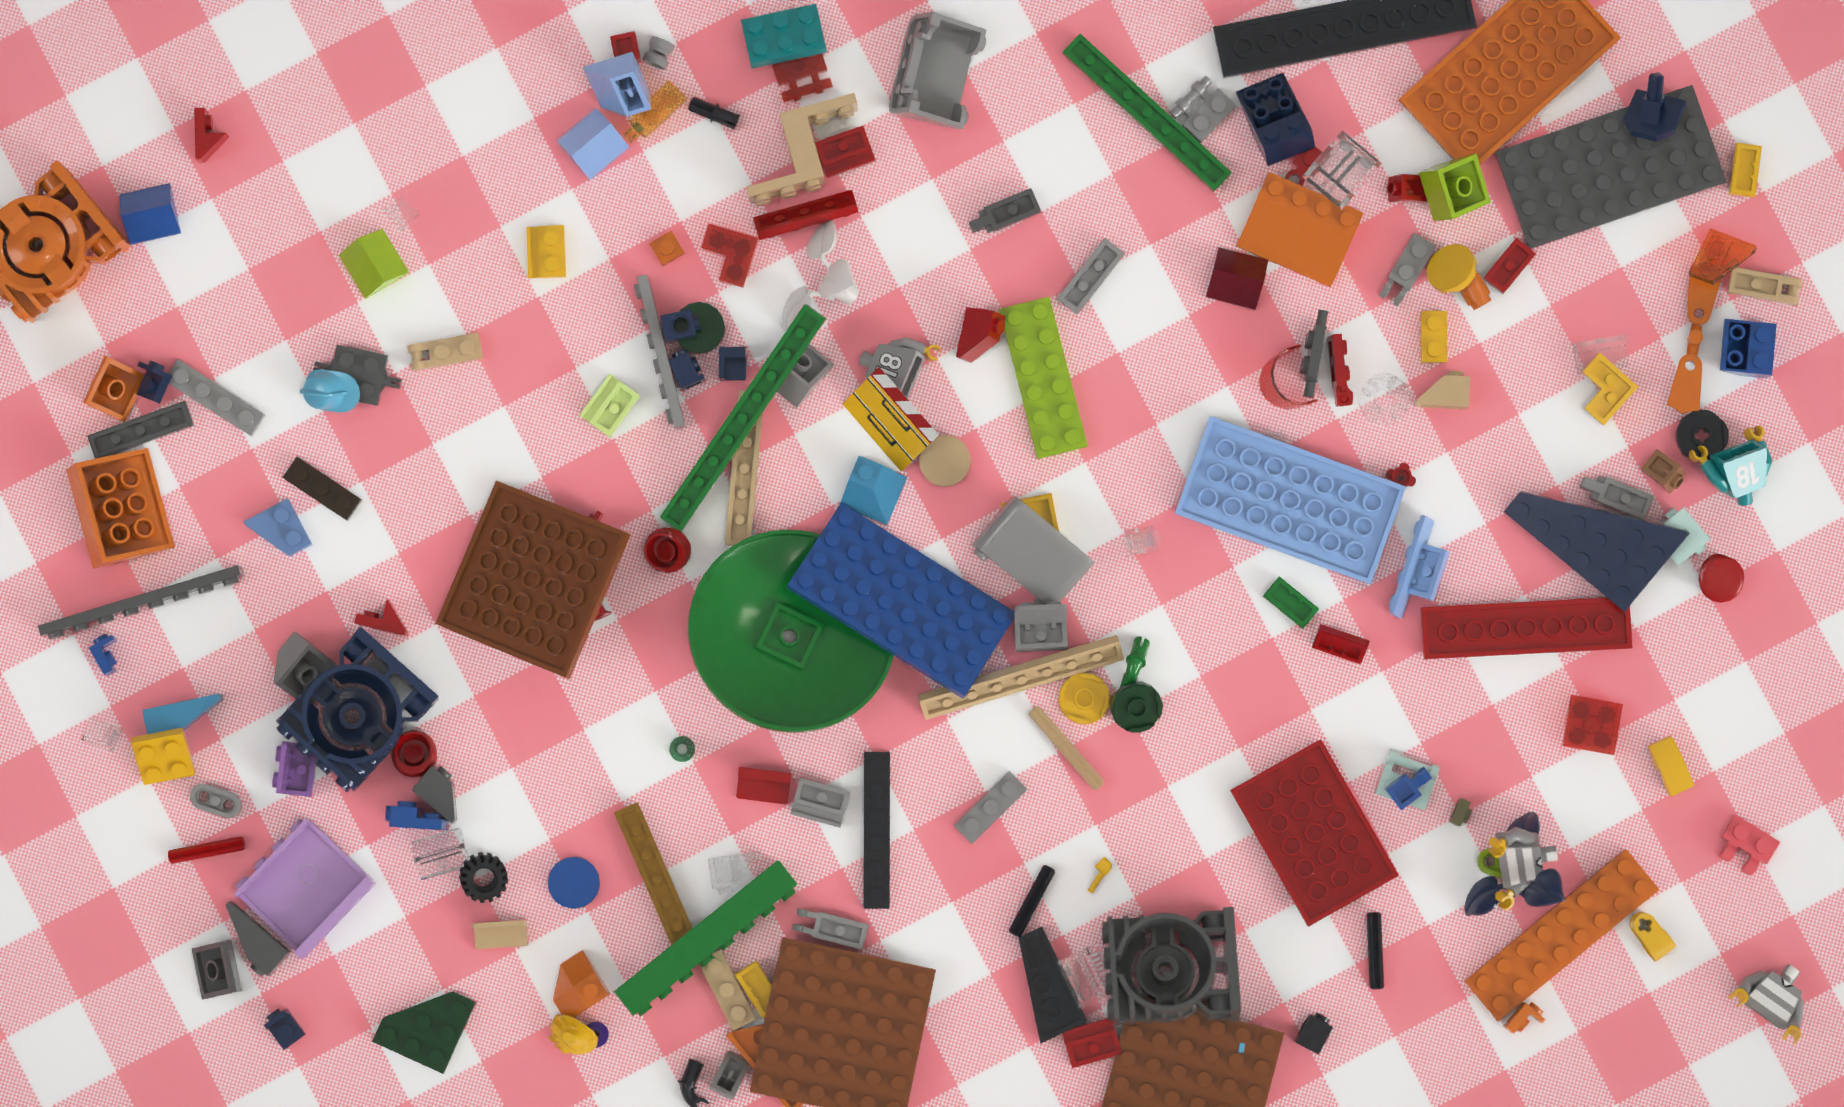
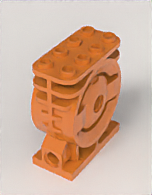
(32, 295)

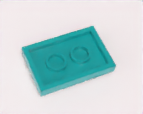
(783, 36)

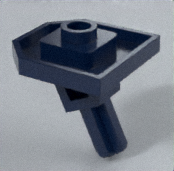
(1653, 114)

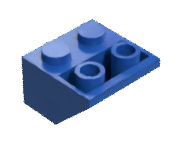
(1748, 348)

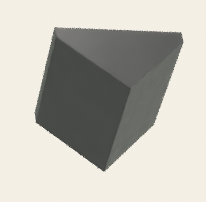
(216, 969)

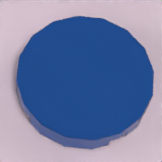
(573, 882)

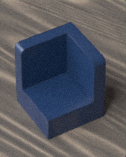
(732, 363)

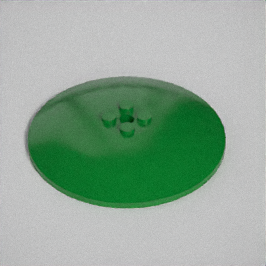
(741, 650)

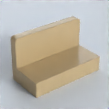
(500, 934)

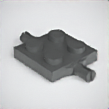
(1314, 344)
(366, 368)

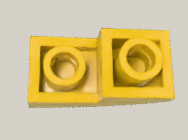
(1671, 765)

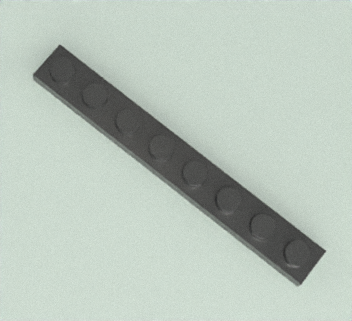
(152, 599)

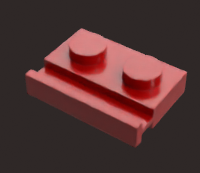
(845, 151)
(1091, 1043)

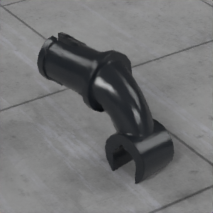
(688, 1083)

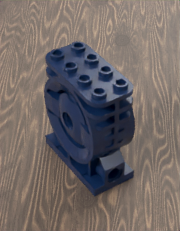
(302, 717)

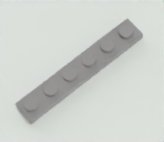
(656, 341)

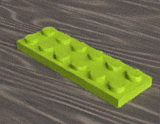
(1043, 378)

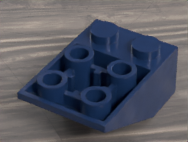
(1276, 119)

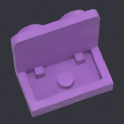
(295, 771)

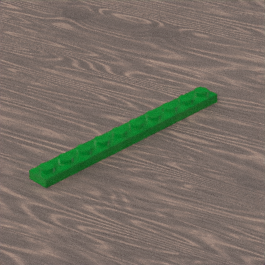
(743, 417)

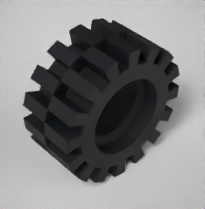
(483, 892)

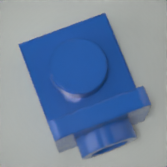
(104, 658)

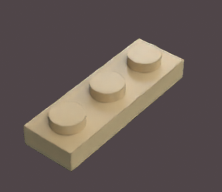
(728, 991)

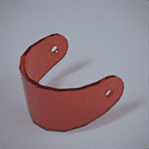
(1269, 388)

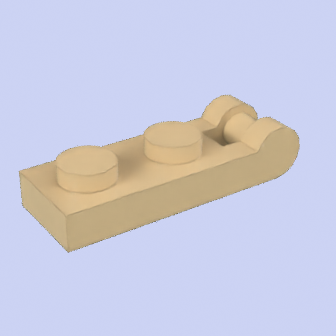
(1764, 286)
(446, 351)

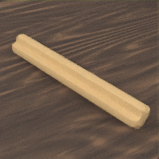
(1066, 747)

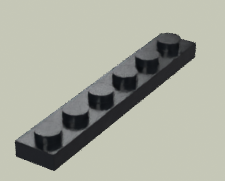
(876, 830)

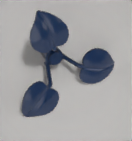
(1541, 892)

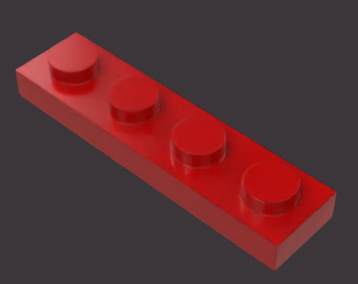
(805, 214)

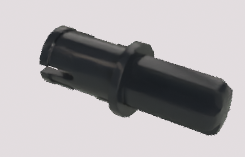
(713, 112)

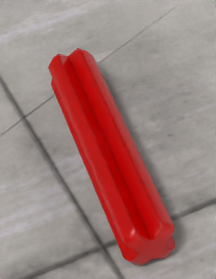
(206, 850)

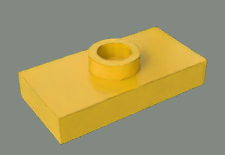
(1745, 170)
(756, 986)

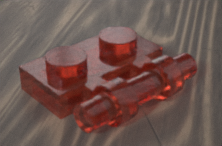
(794, 70)

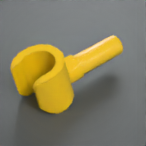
(1104, 868)

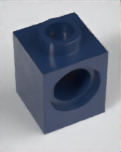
(669, 320)

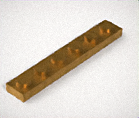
(653, 871)

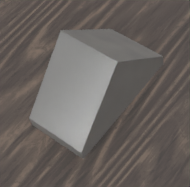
(729, 1075)

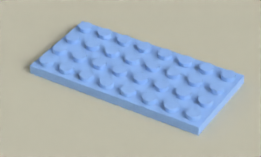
(1290, 500)

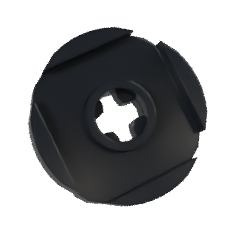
(1710, 424)

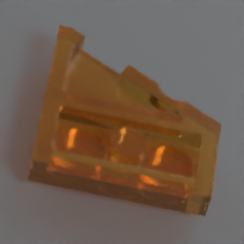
(1719, 256)

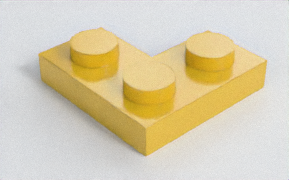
(1613, 385)

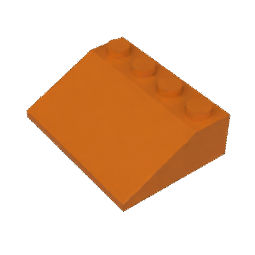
(1299, 229)
(120, 507)

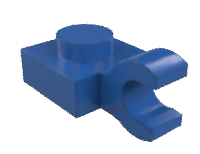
(1405, 789)

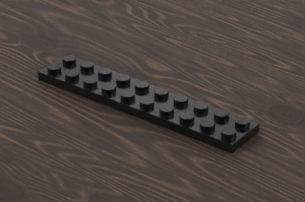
(1334, 31)

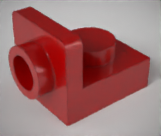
(1405, 188)

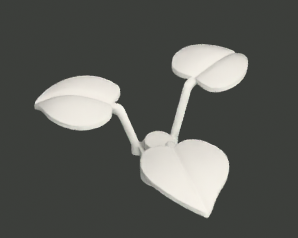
(837, 282)

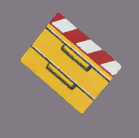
(890, 419)

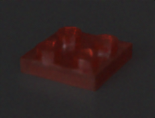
(1592, 725)

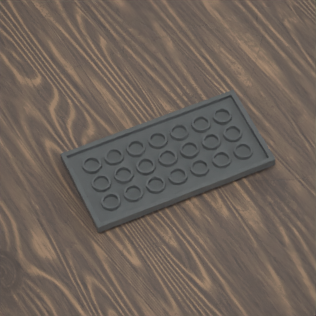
(1605, 174)

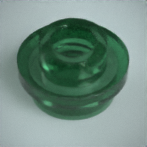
(673, 749)

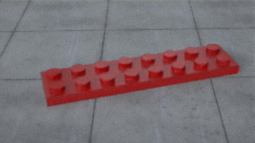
(1524, 628)

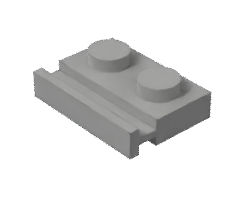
(820, 802)

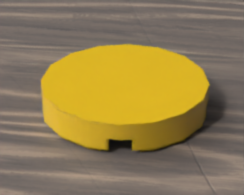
(1451, 268)
(1084, 698)

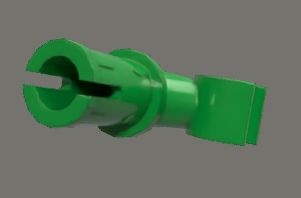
(1135, 660)

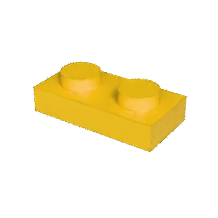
(1433, 337)

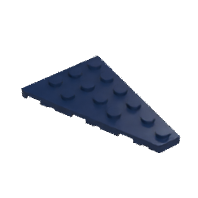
(1605, 548)

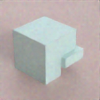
(1696, 539)

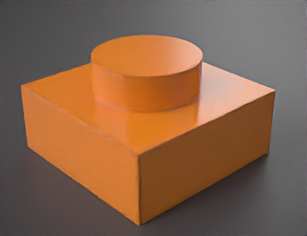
(667, 248)

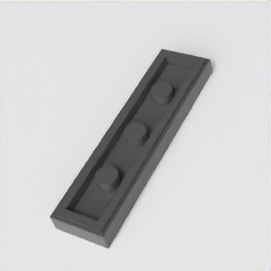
(141, 430)

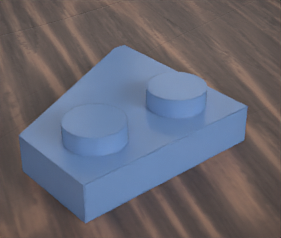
(281, 528)

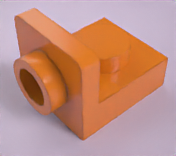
(1519, 1020)

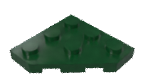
(427, 1030)

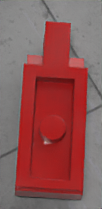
(1339, 371)

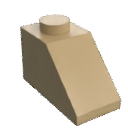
(1447, 393)

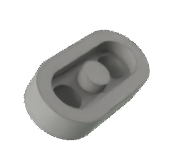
(216, 800)

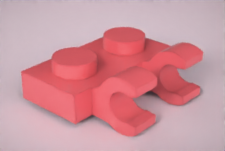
(1750, 840)

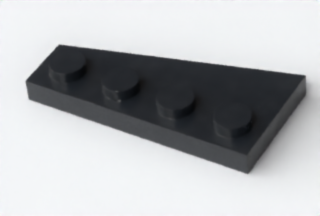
(1050, 995)

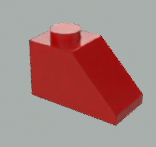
(979, 333)

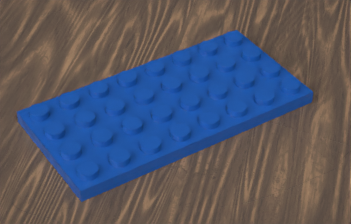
(901, 600)

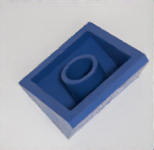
(149, 214)

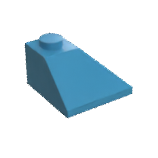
(873, 490)

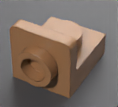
(1664, 471)

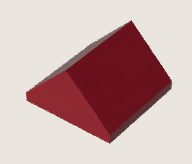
(1237, 278)

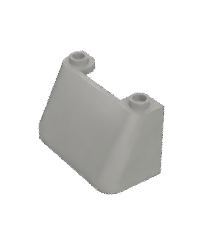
(935, 69)
(1032, 552)

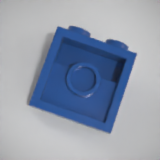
(409, 816)

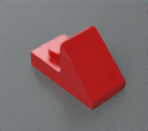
(206, 143)
(390, 621)

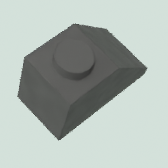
(438, 792)

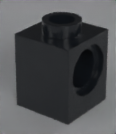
(1314, 1032)

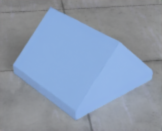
(593, 143)

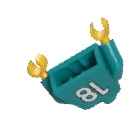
(1739, 468)

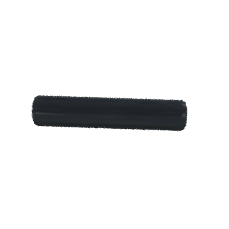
(1032, 900)
(1375, 950)

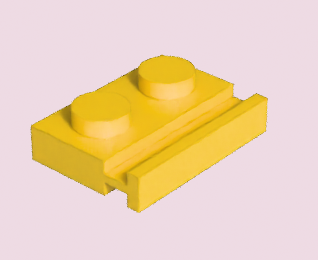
(546, 252)

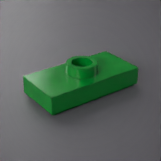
(1290, 602)

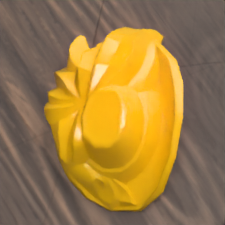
(572, 1035)

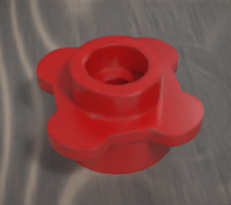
(1403, 469)

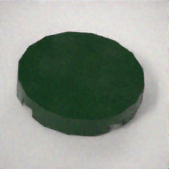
(711, 327)
(1136, 706)

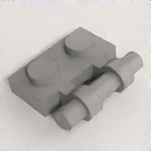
(1208, 115)

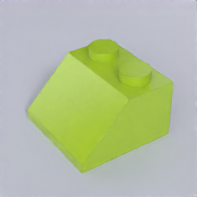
(1454, 187)

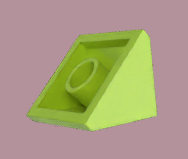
(373, 262)

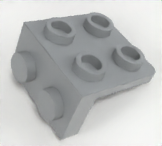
(1040, 627)

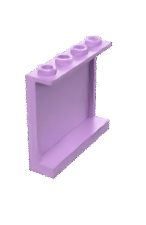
(301, 911)

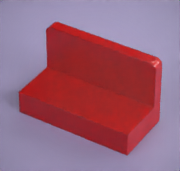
(763, 785)

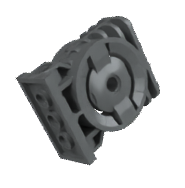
(1127, 938)

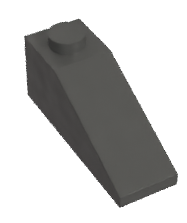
(259, 945)

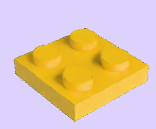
(163, 756)

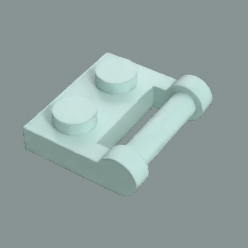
(1388, 777)

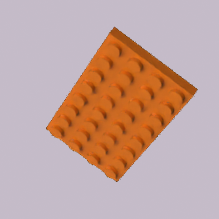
(1507, 73)

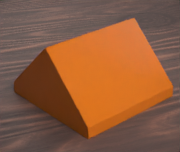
(114, 389)

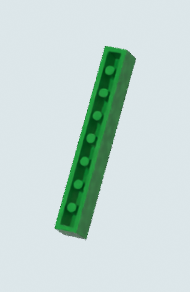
(705, 938)

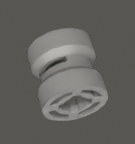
(658, 49)

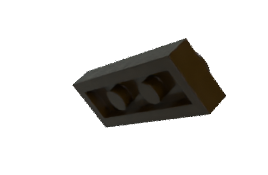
(322, 488)

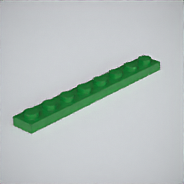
(1147, 112)

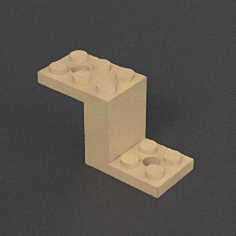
(802, 149)

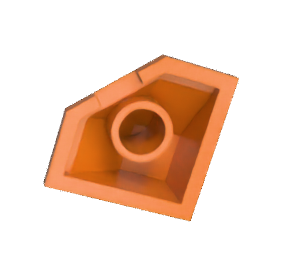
(578, 986)

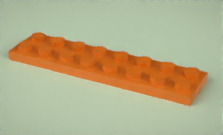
(1561, 935)

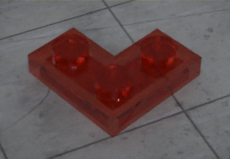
(736, 248)

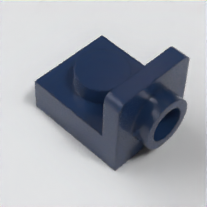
(154, 382)
(284, 1028)

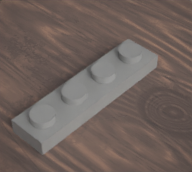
(215, 398)

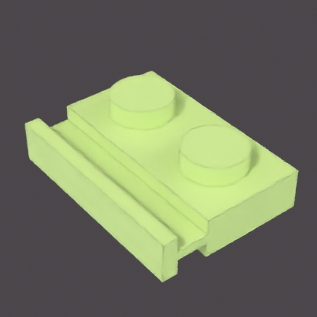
(610, 405)

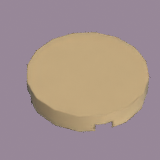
(945, 461)

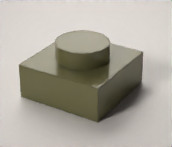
(1461, 812)

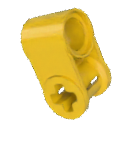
(1653, 939)

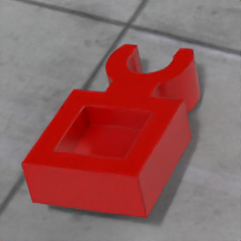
(1303, 162)

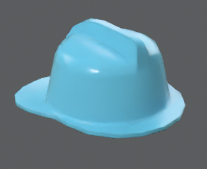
(331, 391)

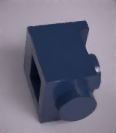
(686, 370)

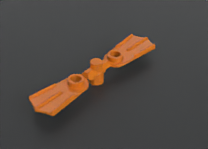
(1687, 383)

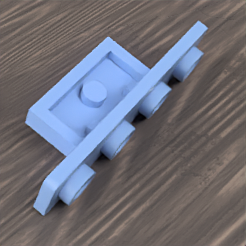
(1421, 570)

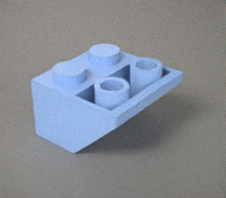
(619, 85)

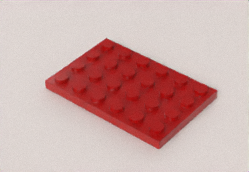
(1314, 833)

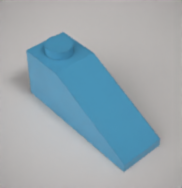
(179, 714)

